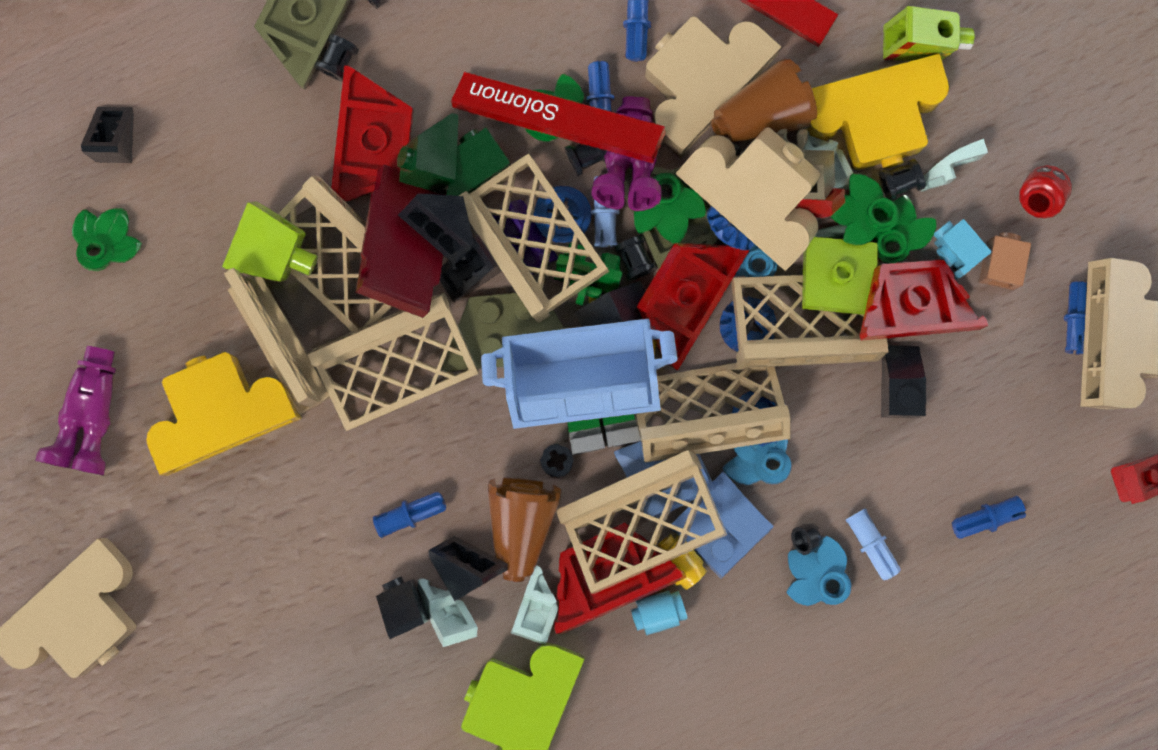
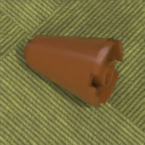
(770, 101)
(520, 522)

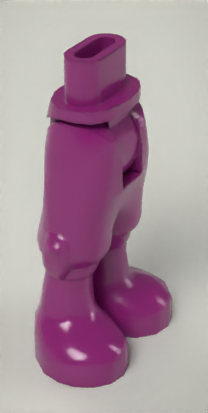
(610, 187)
(84, 406)

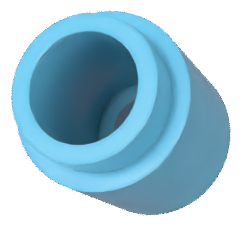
(659, 612)

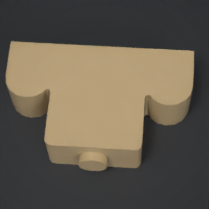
(702, 74)
(758, 191)
(1118, 335)
(73, 615)

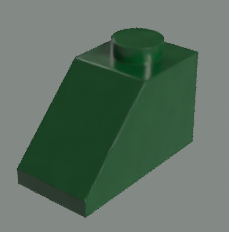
(431, 156)
(476, 162)

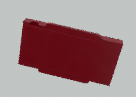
(396, 260)

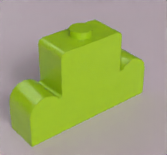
(522, 707)

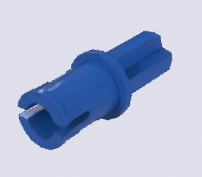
(636, 30)
(599, 86)
(1076, 317)
(409, 514)
(989, 517)

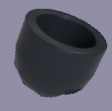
(800, 541)

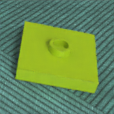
(837, 275)

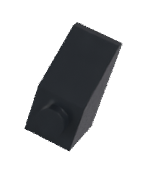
(903, 383)
(401, 607)

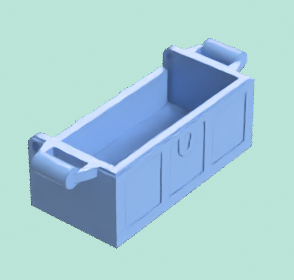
(580, 372)

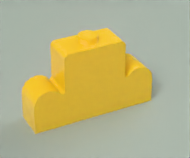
(881, 111)
(215, 412)

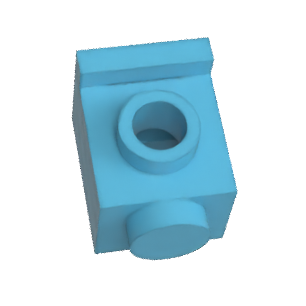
(960, 247)

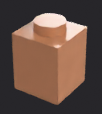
(1006, 263)

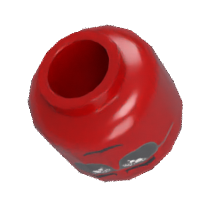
(1045, 191)

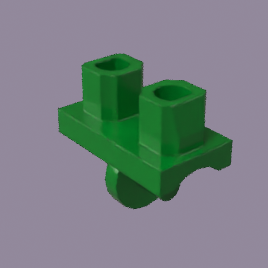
(604, 284)

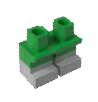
(587, 434)

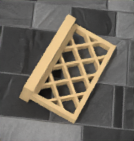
(352, 228)
(505, 255)
(381, 332)
(277, 340)
(799, 350)
(714, 430)
(627, 493)

